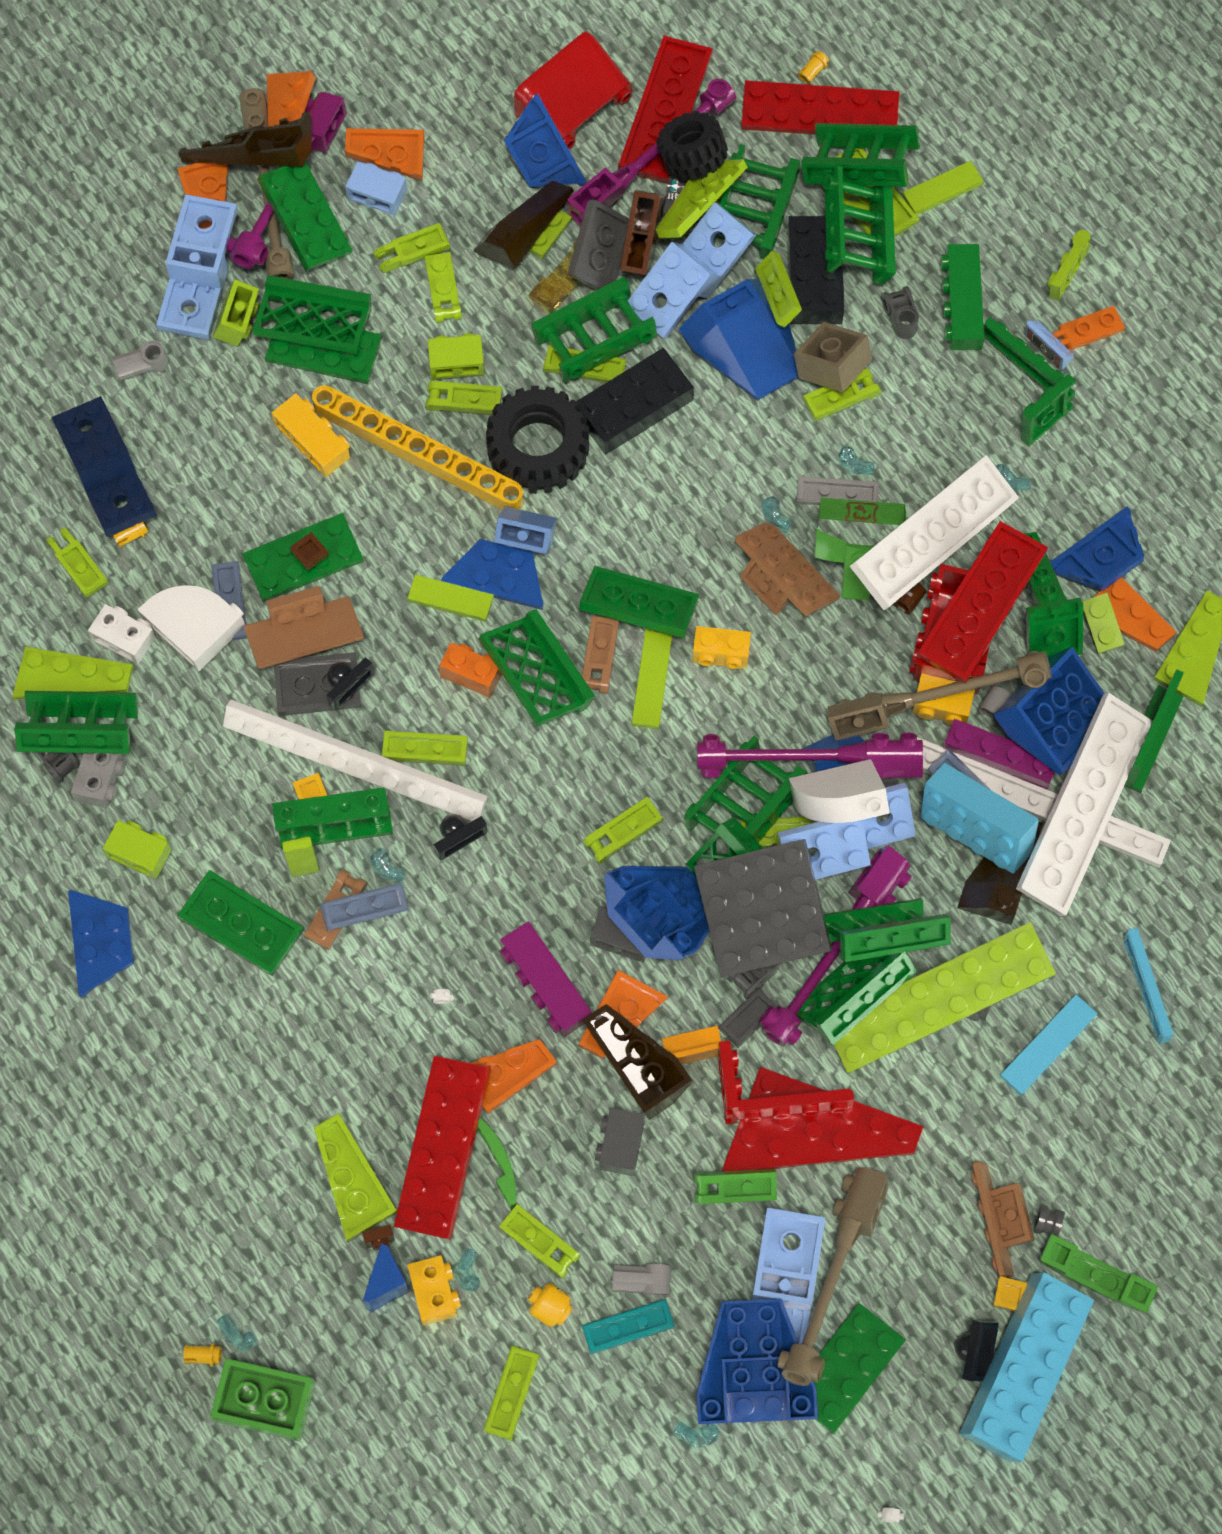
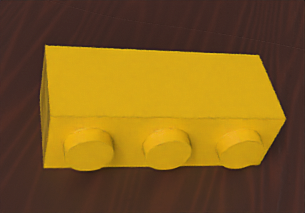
(311, 434)

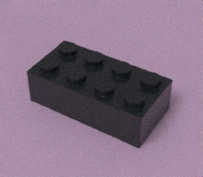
(816, 289)
(635, 400)

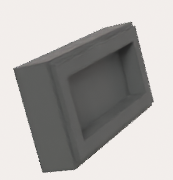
(746, 1018)

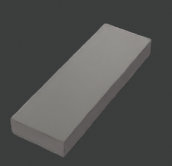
(812, 489)

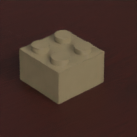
(833, 356)

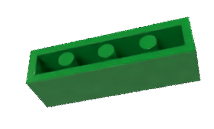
(964, 297)

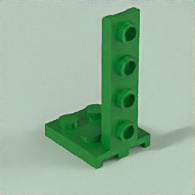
(1056, 398)
(1054, 621)

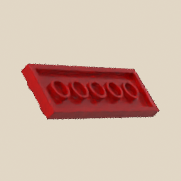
(668, 93)
(801, 106)
(982, 602)
(442, 1147)

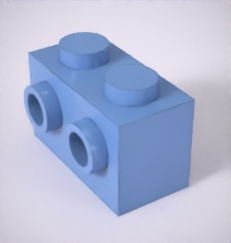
(525, 530)

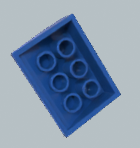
(1055, 716)

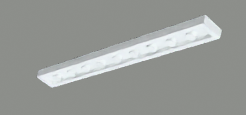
(354, 761)
(1039, 802)

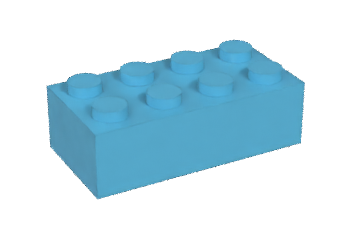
(979, 818)

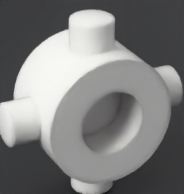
(441, 996)
(890, 1515)

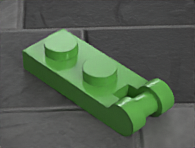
(736, 1186)

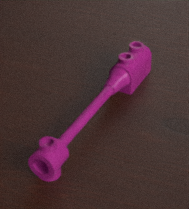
(326, 118)
(609, 186)
(890, 757)
(872, 888)

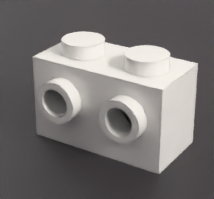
(122, 633)

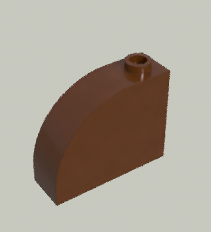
(641, 233)

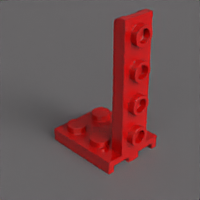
(777, 1106)

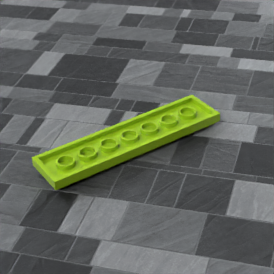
(947, 996)

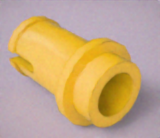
(816, 63)
(130, 534)
(203, 1354)

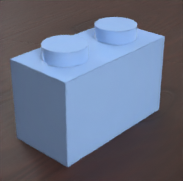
(376, 187)

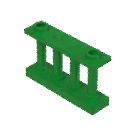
(862, 171)
(779, 197)
(880, 218)
(583, 310)
(76, 737)
(773, 803)
(334, 817)
(887, 930)

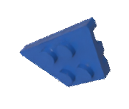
(541, 148)
(1102, 554)
(500, 571)
(99, 940)

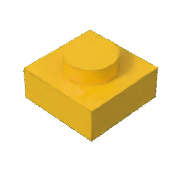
(309, 787)
(1008, 1293)

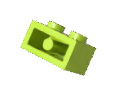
(236, 312)
(456, 356)
(137, 848)

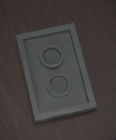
(599, 246)
(304, 684)

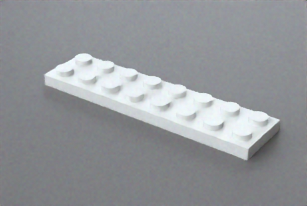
(934, 532)
(1084, 805)

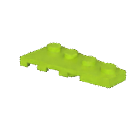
(697, 198)
(1195, 650)
(69, 672)
(354, 1185)

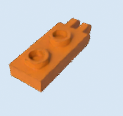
(1090, 328)

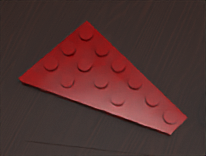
(818, 1138)

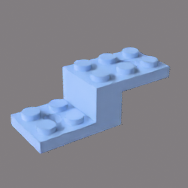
(197, 266)
(691, 269)
(846, 845)
(787, 1272)

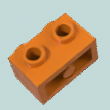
(470, 669)

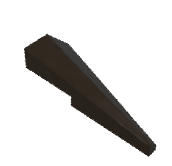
(268, 146)

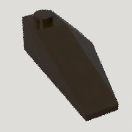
(520, 229)
(993, 890)
(643, 1065)

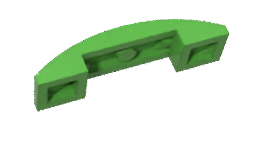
(506, 1183)
(1097, 1276)

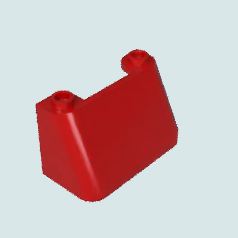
(575, 85)

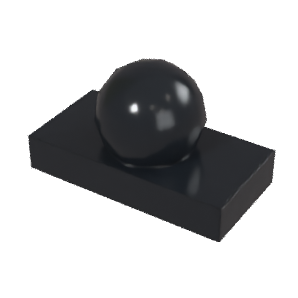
(347, 681)
(458, 834)
(977, 1349)

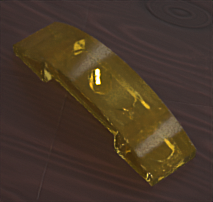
(558, 285)

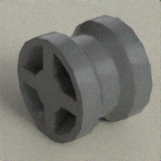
(1049, 1221)

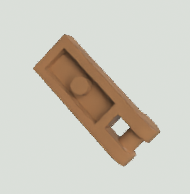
(600, 652)
(316, 931)

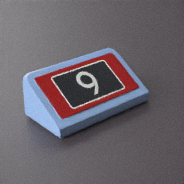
(1048, 344)

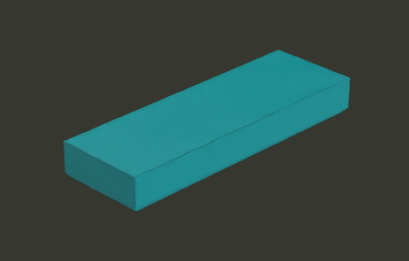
(628, 1326)

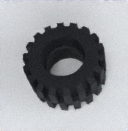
(692, 146)

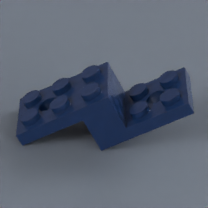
(104, 466)

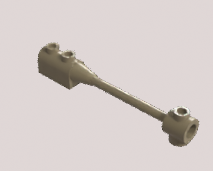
(254, 114)
(873, 710)
(856, 1216)

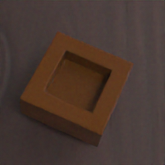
(309, 551)
(378, 1236)

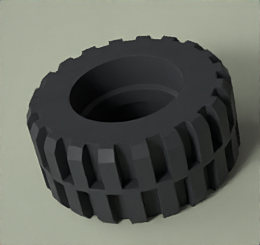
(531, 408)

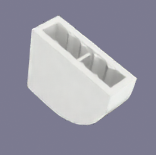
(193, 621)
(840, 793)

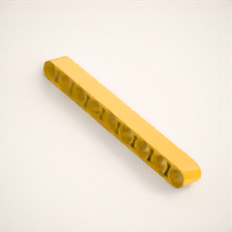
(410, 439)

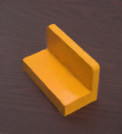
(694, 1045)

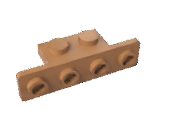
(1005, 1217)

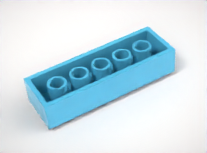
(1026, 1367)

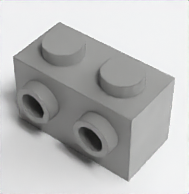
(97, 778)

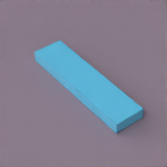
(1148, 986)
(1048, 1045)

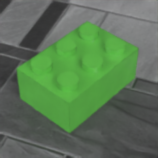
(262, 1400)

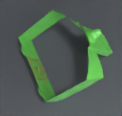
(837, 549)

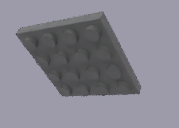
(763, 908)

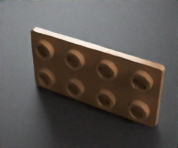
(781, 572)
(302, 626)

